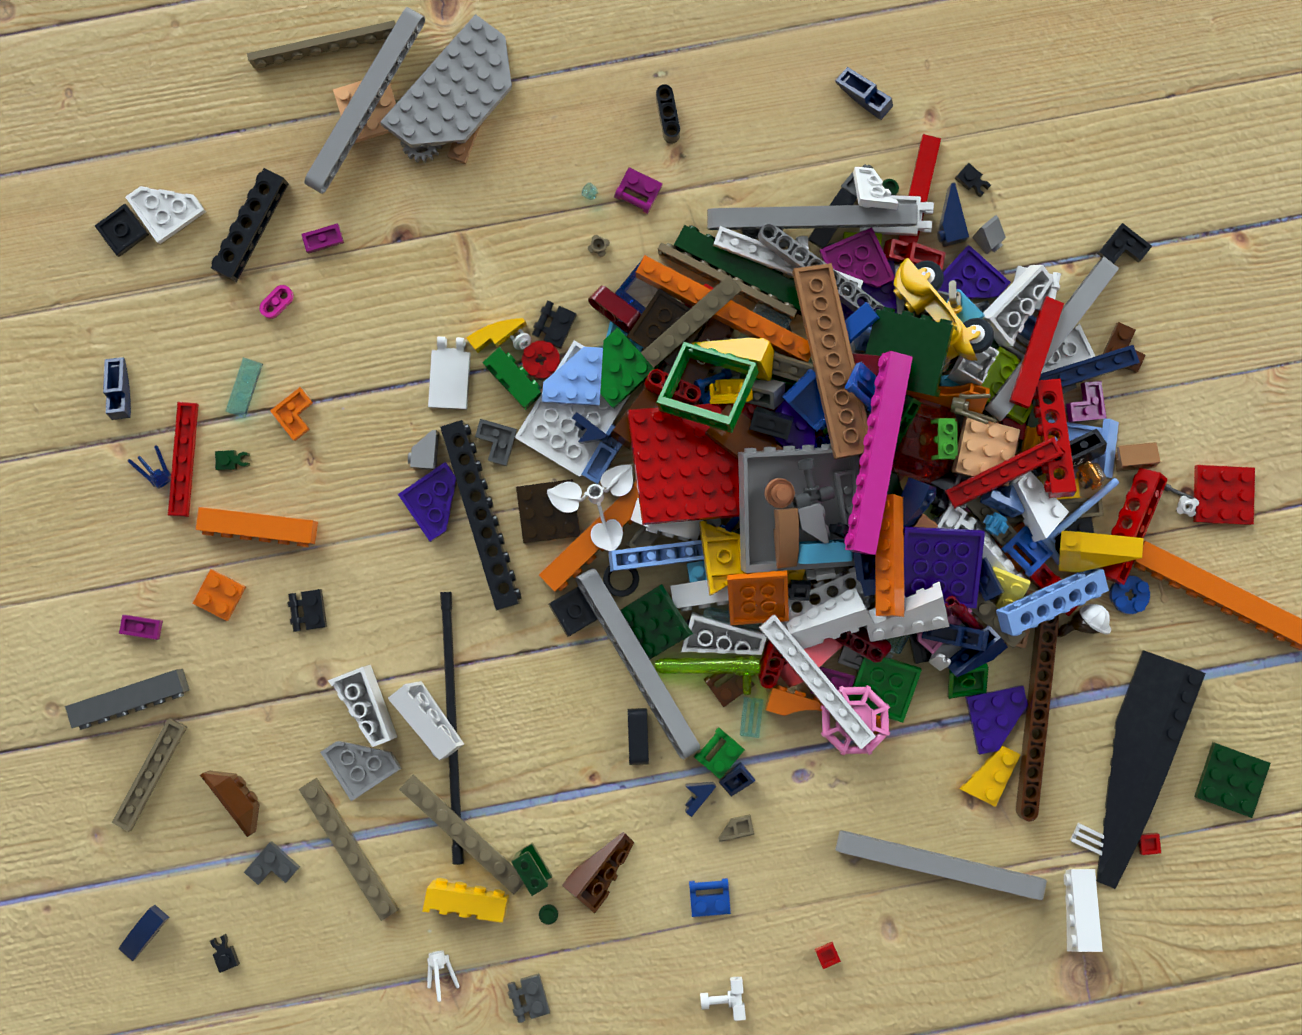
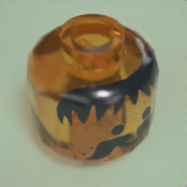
(1090, 475)

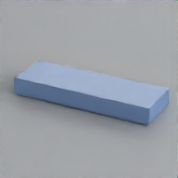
(1109, 433)

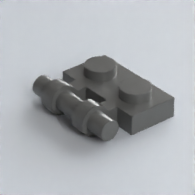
(534, 995)

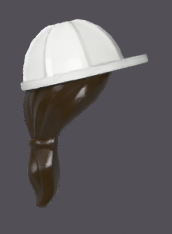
(1088, 619)

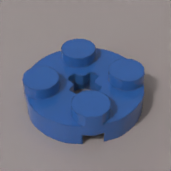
(1137, 603)

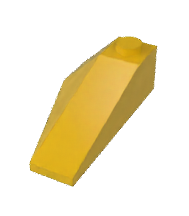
(754, 349)
(1090, 550)

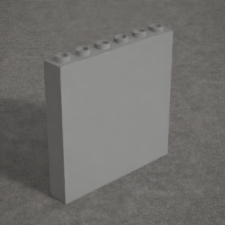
(757, 515)

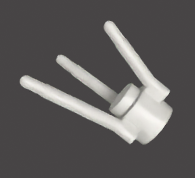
(436, 961)

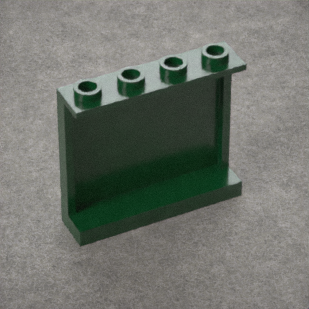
(916, 337)

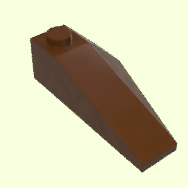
(593, 877)

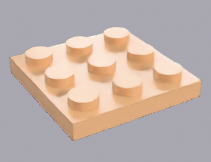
(373, 126)
(984, 446)

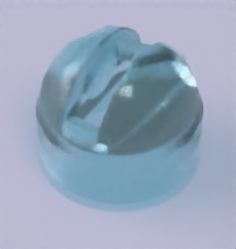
(589, 191)

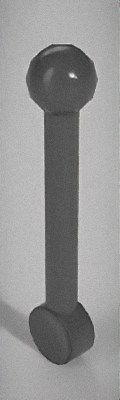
(1168, 488)

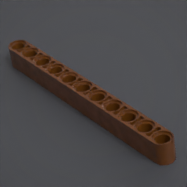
(1041, 723)

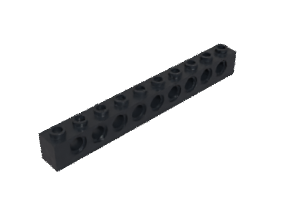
(450, 434)

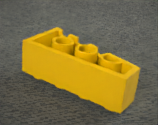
(465, 900)

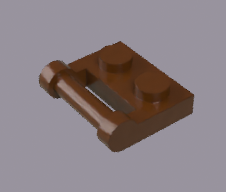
(728, 690)

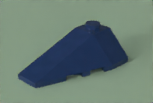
(916, 500)

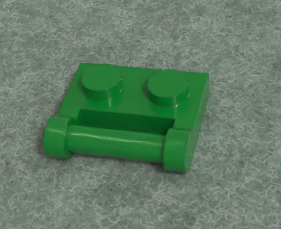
(724, 757)

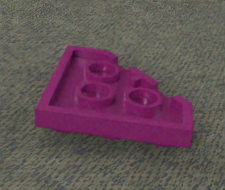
(860, 258)

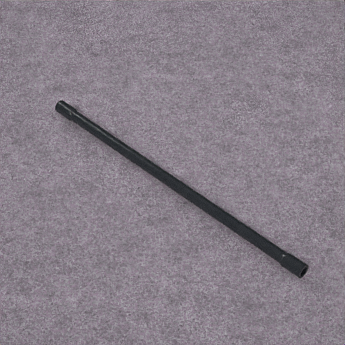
(446, 607)

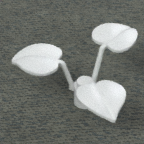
(568, 495)

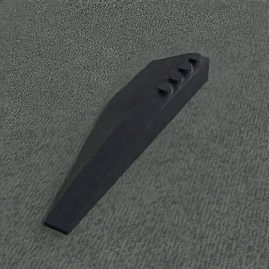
(1143, 751)

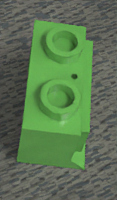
(946, 439)

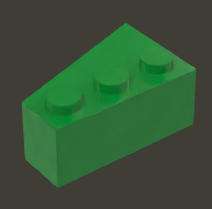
(512, 377)

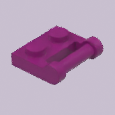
(641, 185)

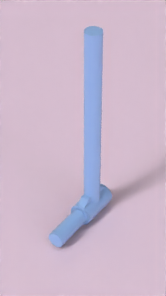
(1050, 541)

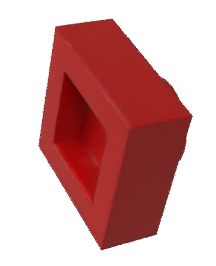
(1149, 844)
(827, 955)

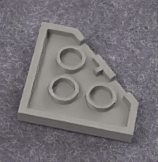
(359, 766)

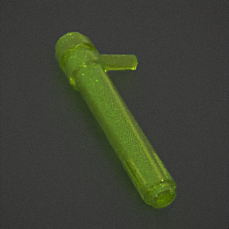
(740, 666)

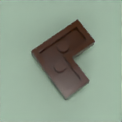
(1121, 338)

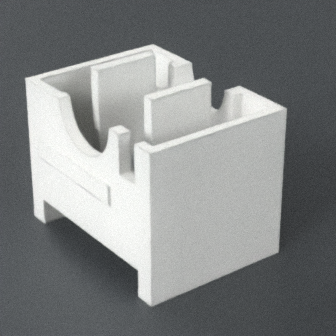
(970, 371)

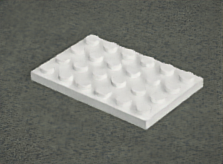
(552, 430)

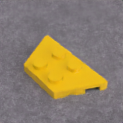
(720, 554)

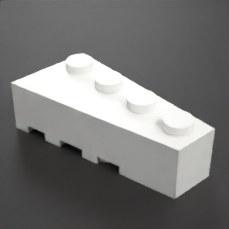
(921, 613)

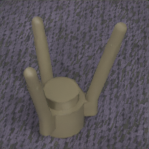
(961, 407)

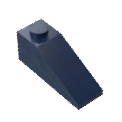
(952, 223)
(970, 659)

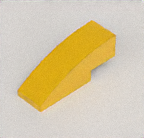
(496, 333)

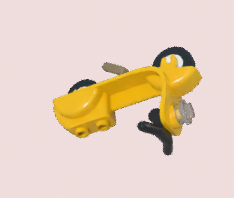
(919, 289)

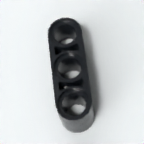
(668, 105)
(638, 736)

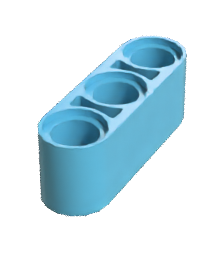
(818, 552)

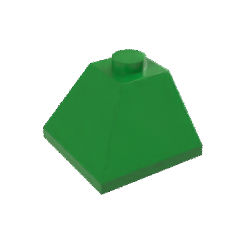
(968, 684)

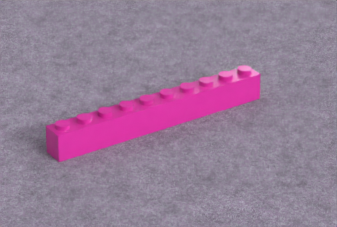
(878, 453)

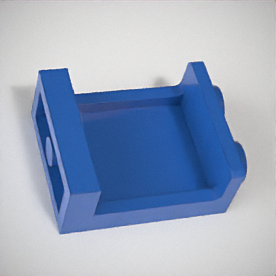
(806, 400)

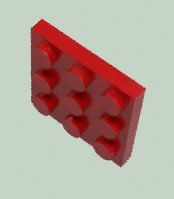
(1224, 494)

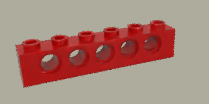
(1052, 390)
(1141, 518)

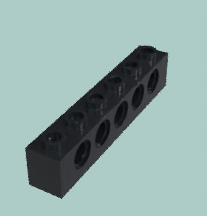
(251, 235)

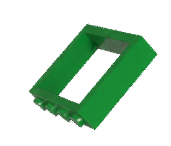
(696, 414)

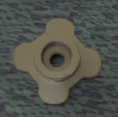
(599, 250)

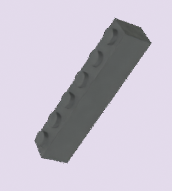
(130, 697)

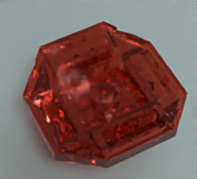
(915, 459)

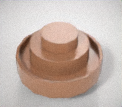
(779, 493)

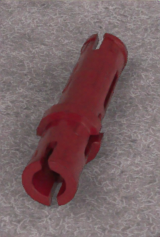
(961, 612)

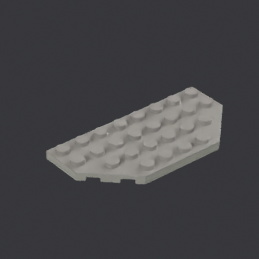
(454, 90)

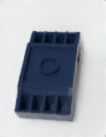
(865, 572)

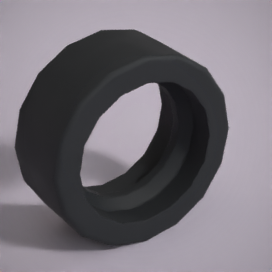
(621, 593)

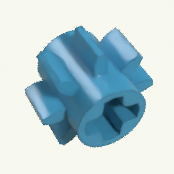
(995, 524)

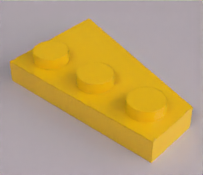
(993, 776)

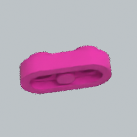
(275, 300)

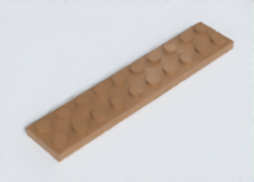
(831, 358)

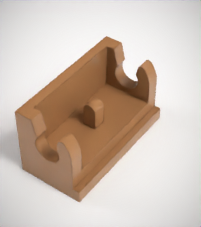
(1137, 456)

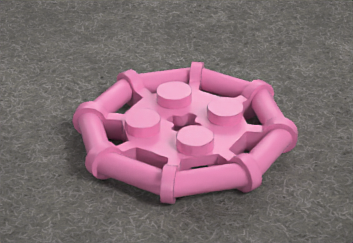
(866, 713)

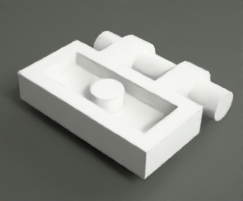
(953, 518)

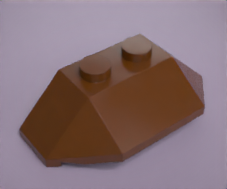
(235, 797)

